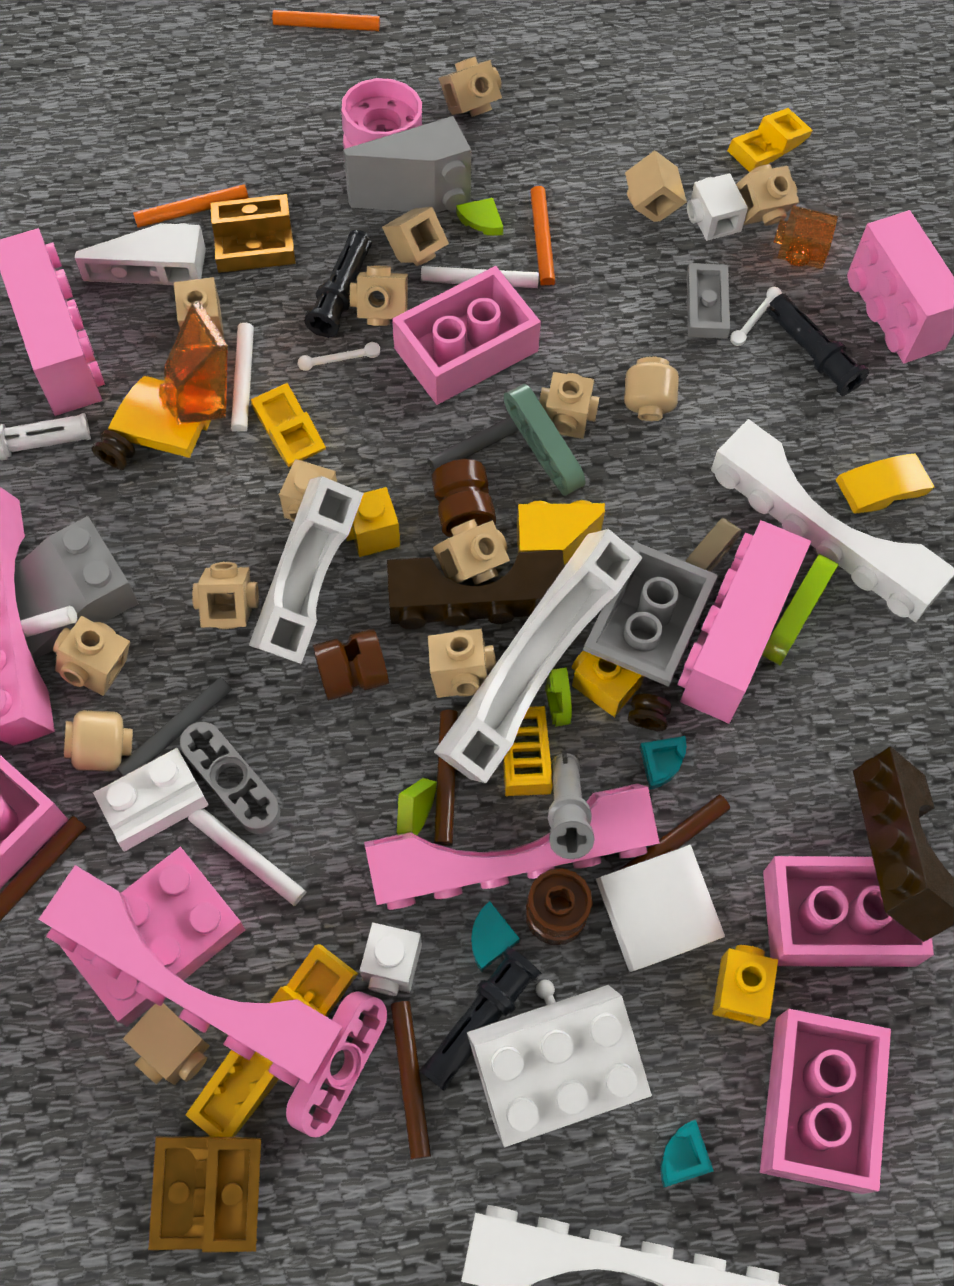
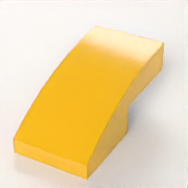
(773, 138)
(287, 424)
(883, 481)

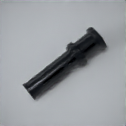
(334, 295)
(827, 354)
(494, 999)

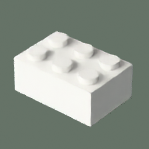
(559, 1064)

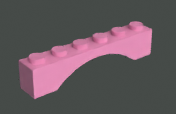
(23, 694)
(413, 867)
(101, 921)

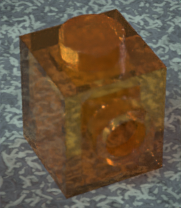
(805, 237)

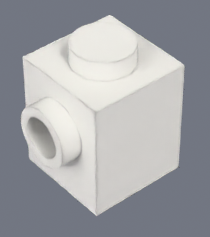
(717, 207)
(390, 959)

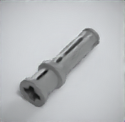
(569, 813)

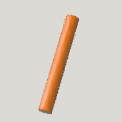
(326, 20)
(188, 206)
(542, 236)

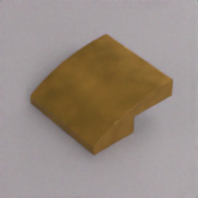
(252, 233)
(205, 1193)

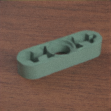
(544, 439)

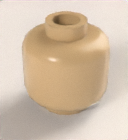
(651, 388)
(97, 741)

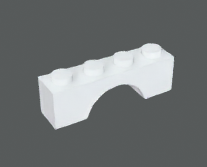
(292, 599)

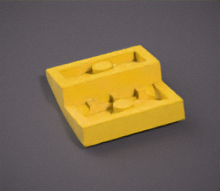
(148, 424)

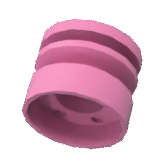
(378, 110)

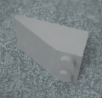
(411, 169)
(70, 571)
(652, 616)

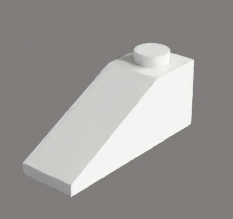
(147, 256)

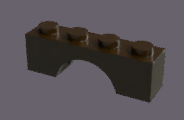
(425, 595)
(910, 876)

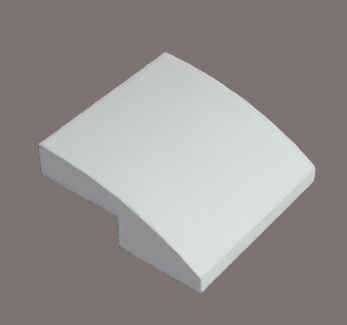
(660, 908)

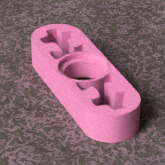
(331, 1102)

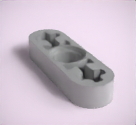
(219, 745)

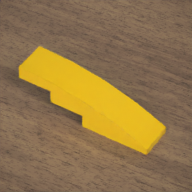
(244, 1083)

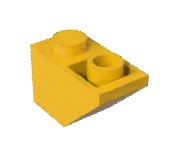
(557, 526)

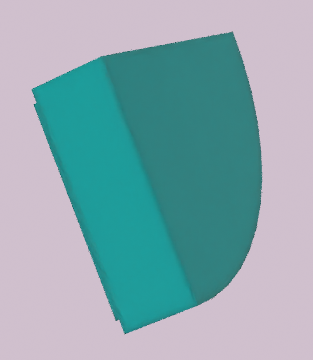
(662, 759)
(491, 936)
(685, 1156)

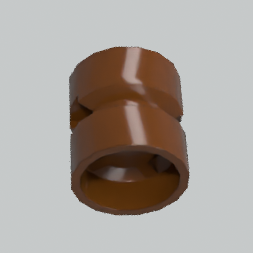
(462, 494)
(351, 664)
(558, 906)

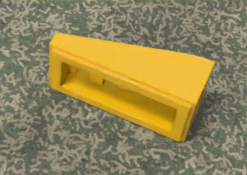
(534, 783)

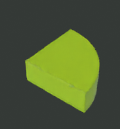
(481, 216)
(556, 684)
(415, 806)

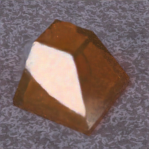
(196, 371)

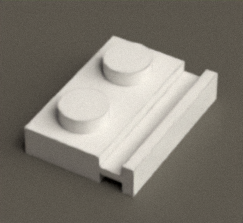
(150, 799)

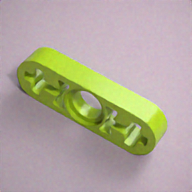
(799, 609)

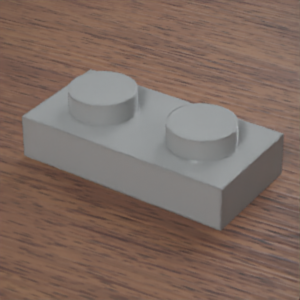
(708, 301)

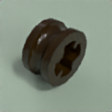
(113, 449)
(649, 712)

